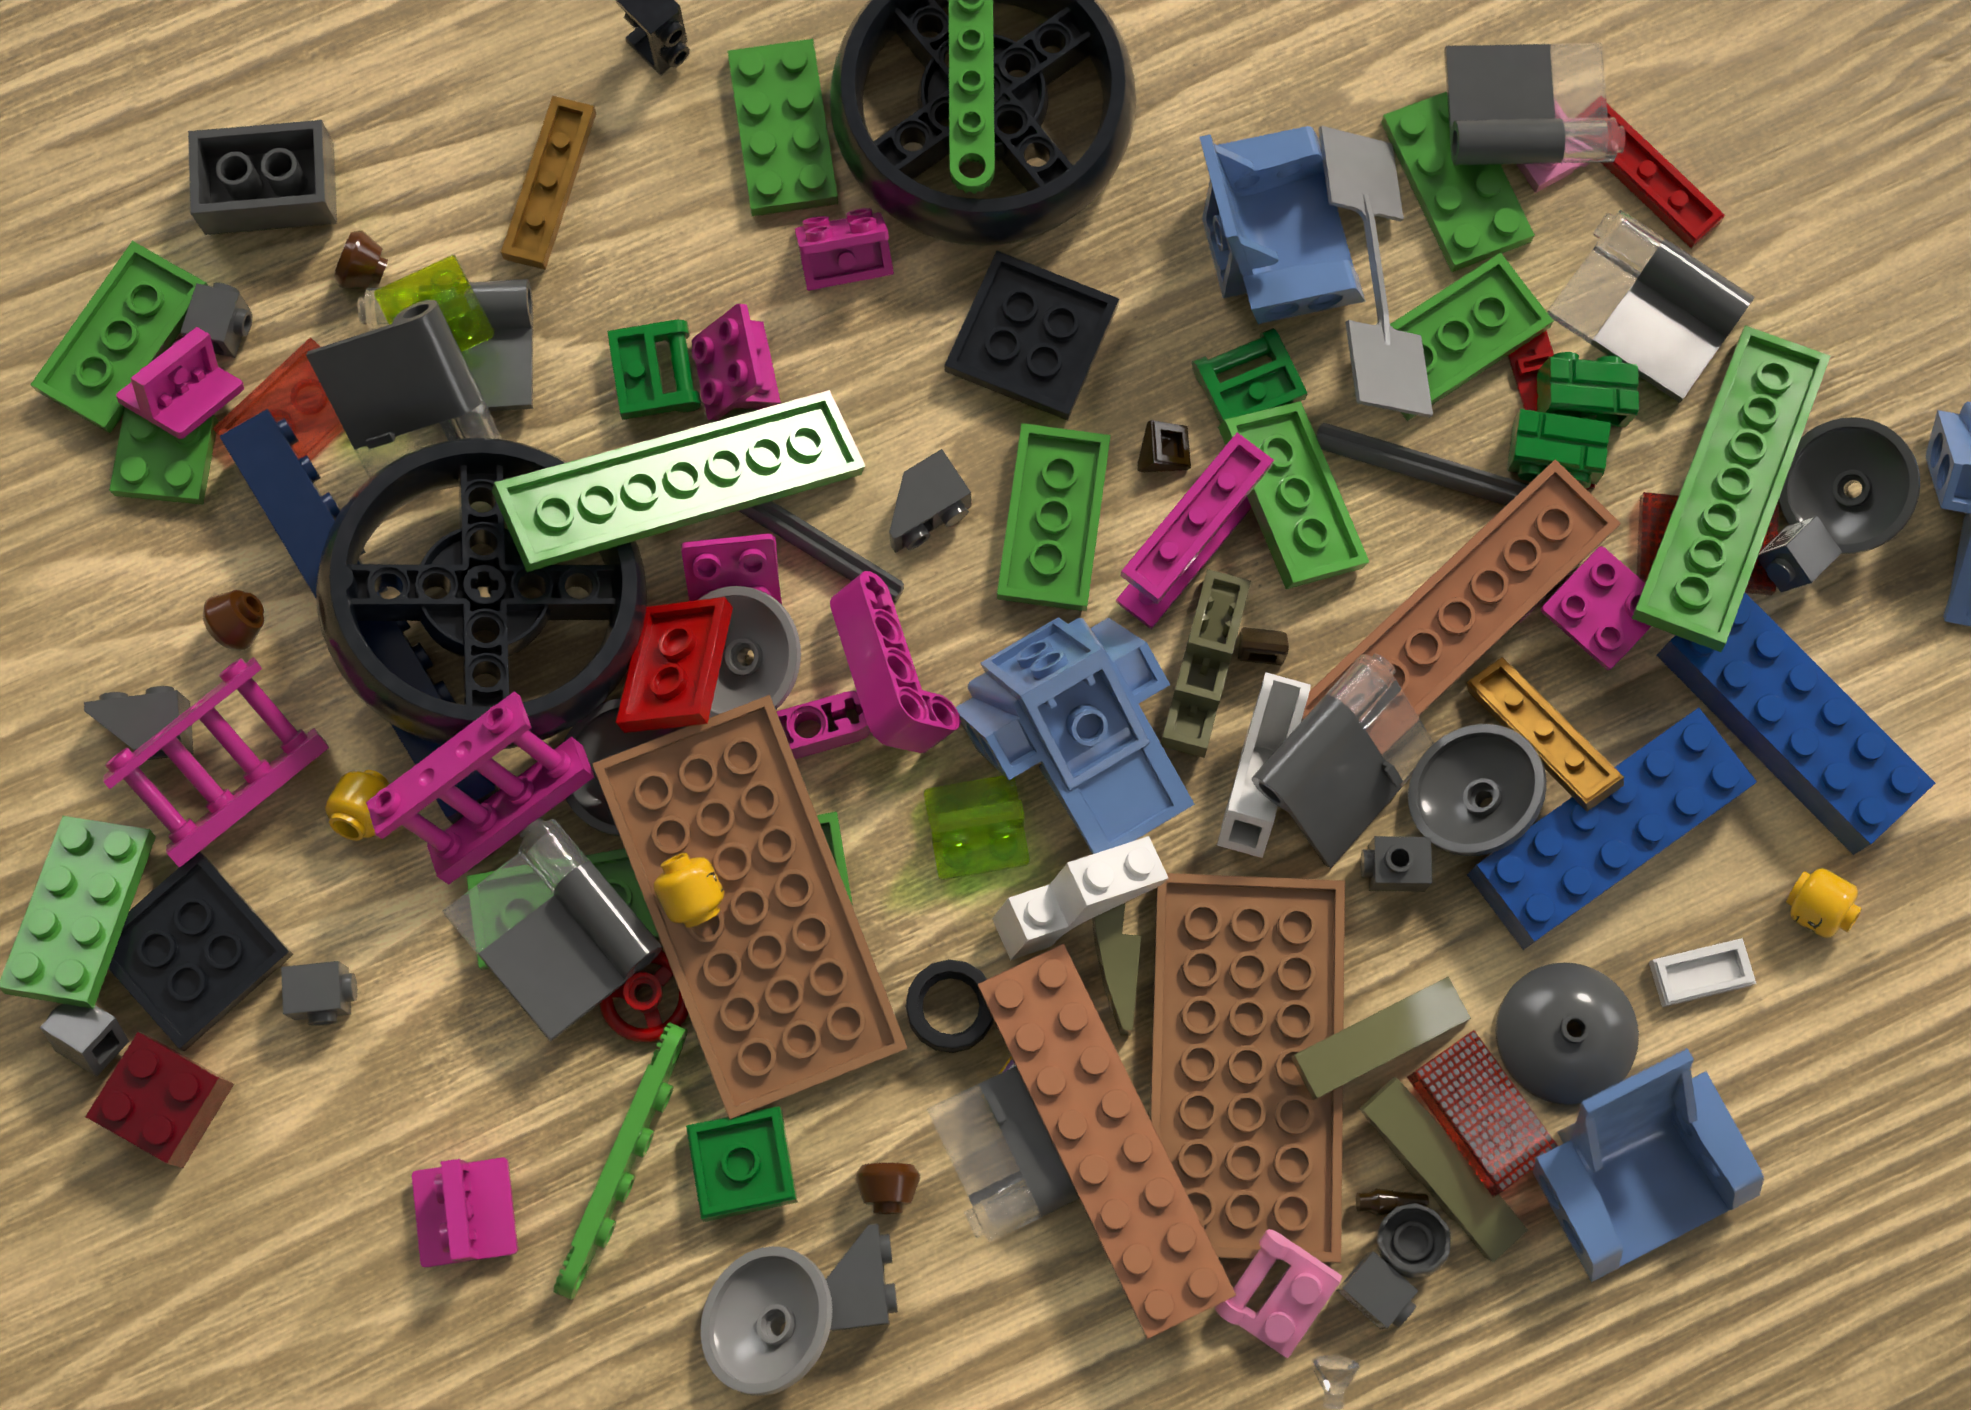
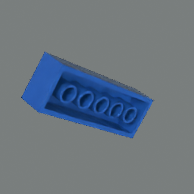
(1801, 727)
(1583, 853)

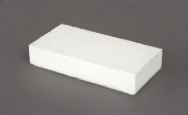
(1702, 972)

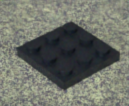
(1031, 335)
(194, 951)

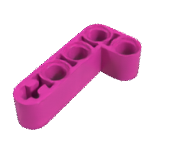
(884, 672)
(816, 711)

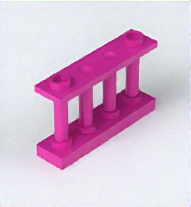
(1192, 531)
(223, 806)
(501, 815)

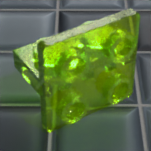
(448, 286)
(976, 827)

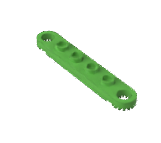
(971, 91)
(615, 1178)

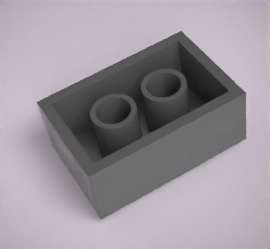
(262, 177)

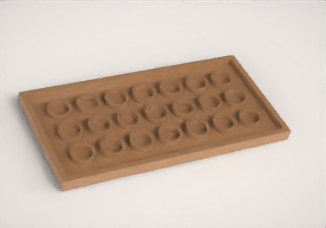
(783, 969)
(1237, 990)

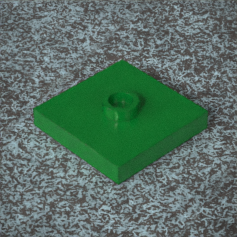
(741, 1164)

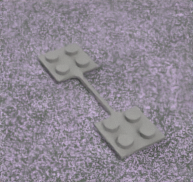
(1384, 361)

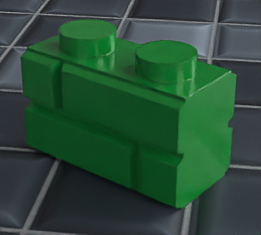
(1589, 388)
(1572, 441)

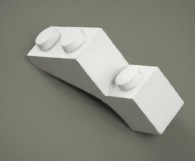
(1248, 812)
(1078, 894)

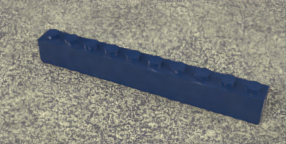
(303, 523)

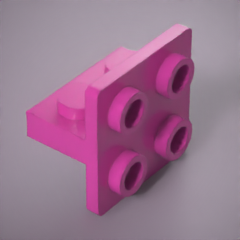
(844, 249)
(734, 364)
(181, 386)
(731, 562)
(1598, 608)
(464, 1212)

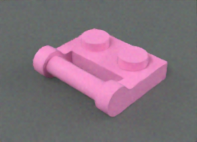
(1293, 1300)

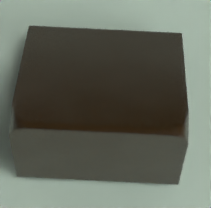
(1263, 646)

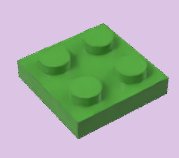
(159, 465)

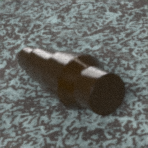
(1384, 1201)

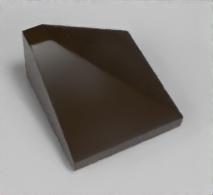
(1164, 448)

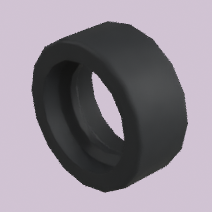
(914, 1006)

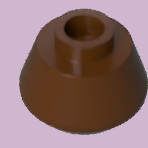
(360, 262)
(234, 618)
(887, 1186)

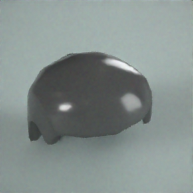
(1414, 1240)

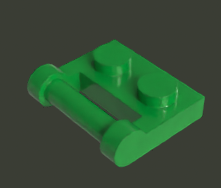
(638, 369)
(1254, 390)

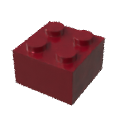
(159, 1100)

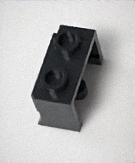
(658, 33)

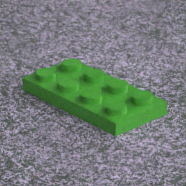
(782, 127)
(1465, 205)
(1474, 325)
(117, 334)
(1298, 498)
(1053, 517)
(77, 912)

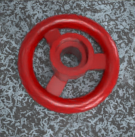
(649, 1008)

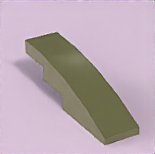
(1205, 663)
(1118, 965)
(1380, 1038)
(1442, 1169)

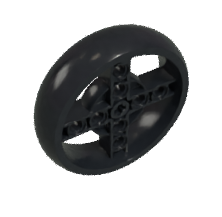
(1055, 189)
(349, 594)

